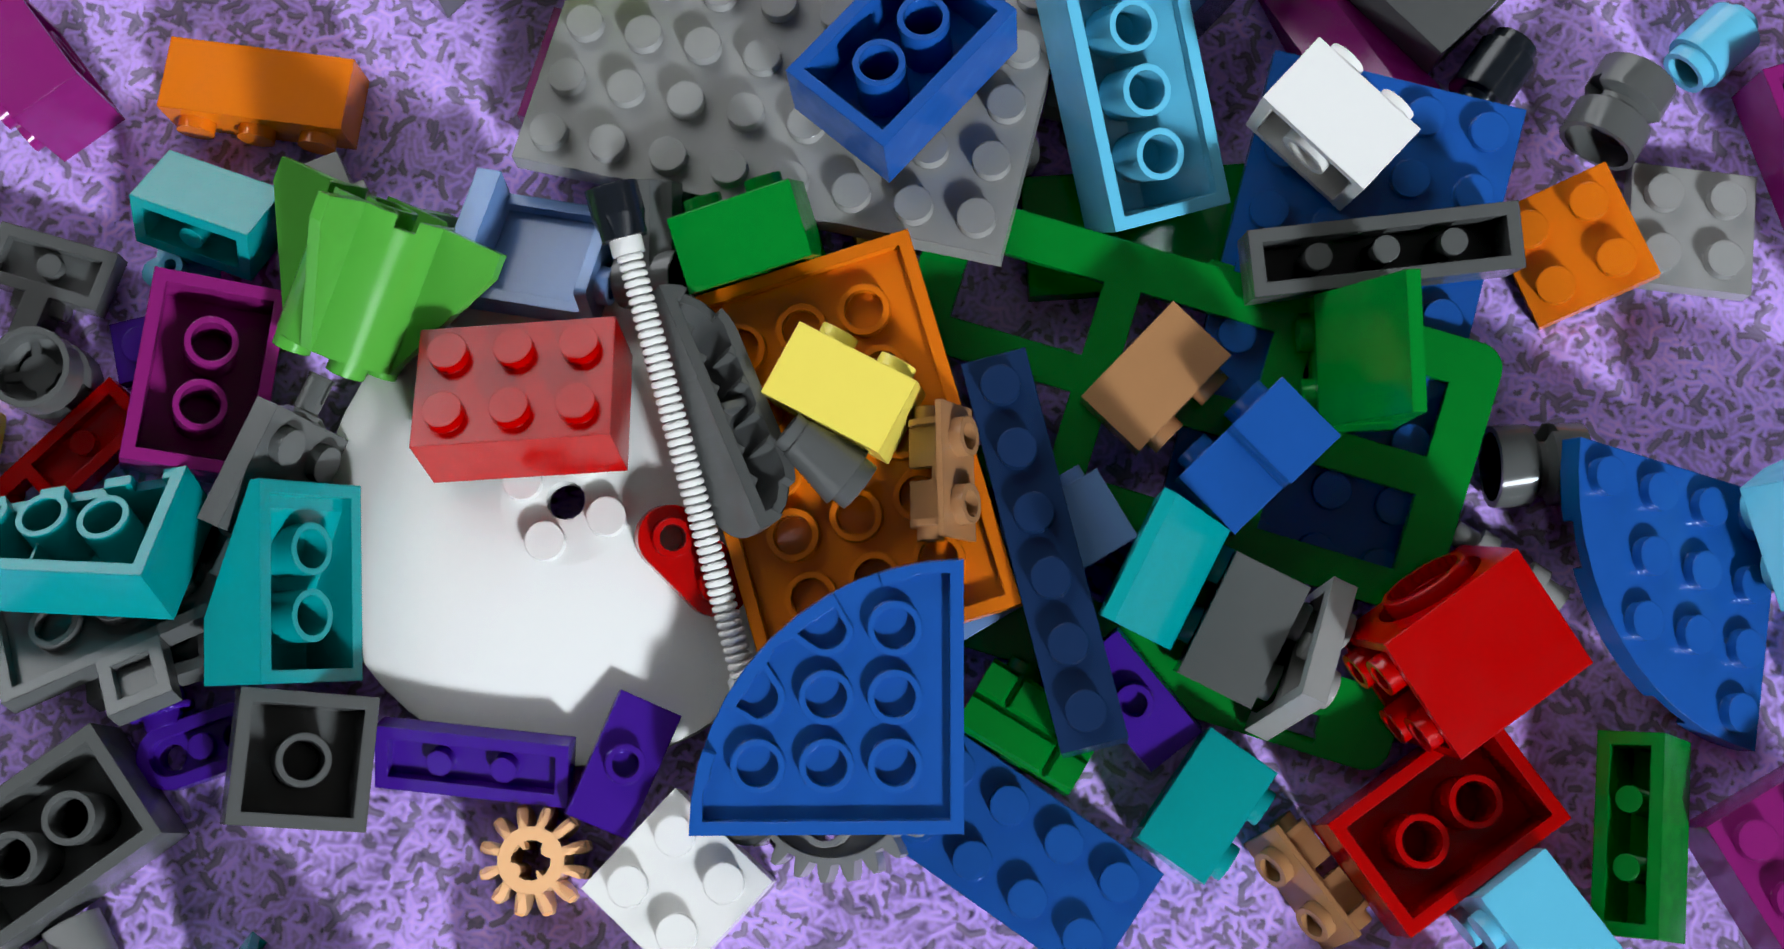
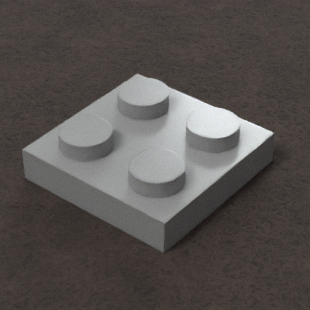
(1695, 228)

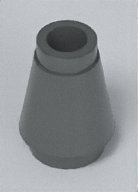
(826, 460)

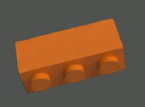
(263, 95)

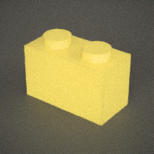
(845, 388)

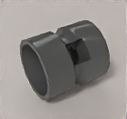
(1616, 110)
(45, 373)
(1522, 464)

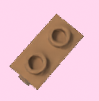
(946, 441)
(1325, 907)

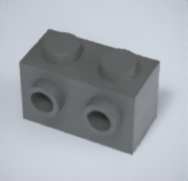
(1245, 630)

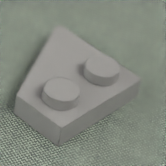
(1310, 662)

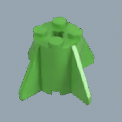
(367, 273)

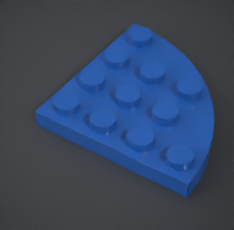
(1671, 585)
(847, 717)

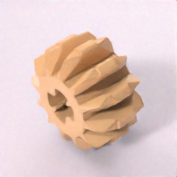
(517, 874)

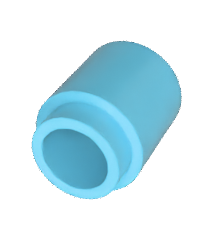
(1712, 46)

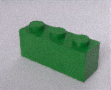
(1641, 834)

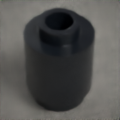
(1496, 67)

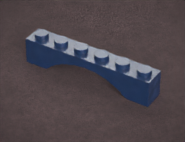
(1044, 554)

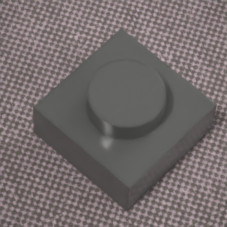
(138, 680)

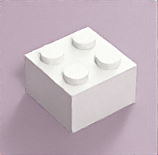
(1332, 122)
(677, 886)

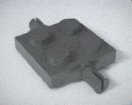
(278, 445)

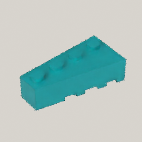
(103, 548)

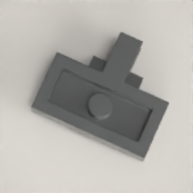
(55, 277)

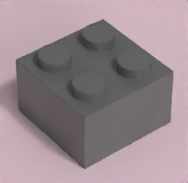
(300, 760)

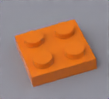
(1580, 247)

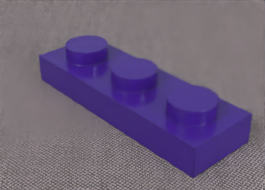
(475, 762)

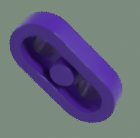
(206, 744)

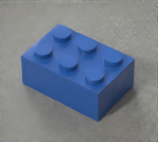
(899, 72)

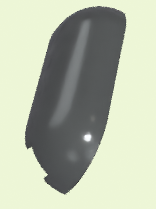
(726, 414)

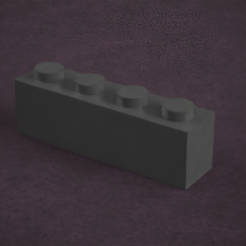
(1328, 255)

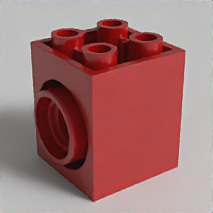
(1463, 649)

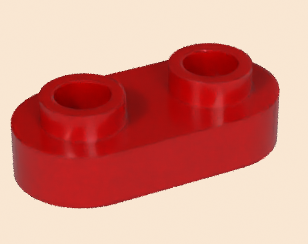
(680, 566)

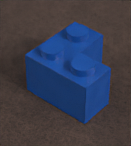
(1262, 452)

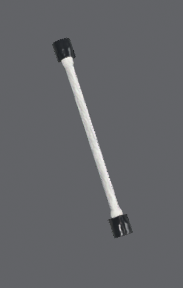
(620, 220)

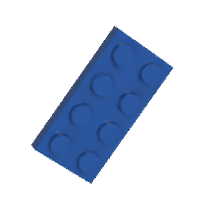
(1036, 861)

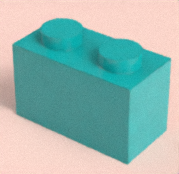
(206, 215)
(1206, 807)

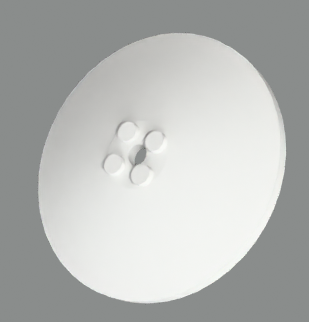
(500, 608)

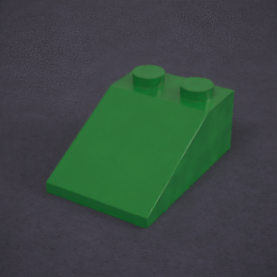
(1365, 353)

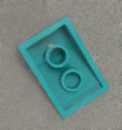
(1166, 571)
(288, 588)

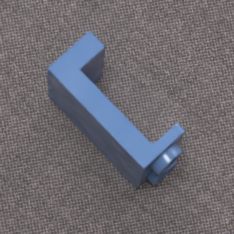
(551, 247)

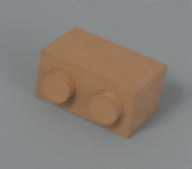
(1156, 379)

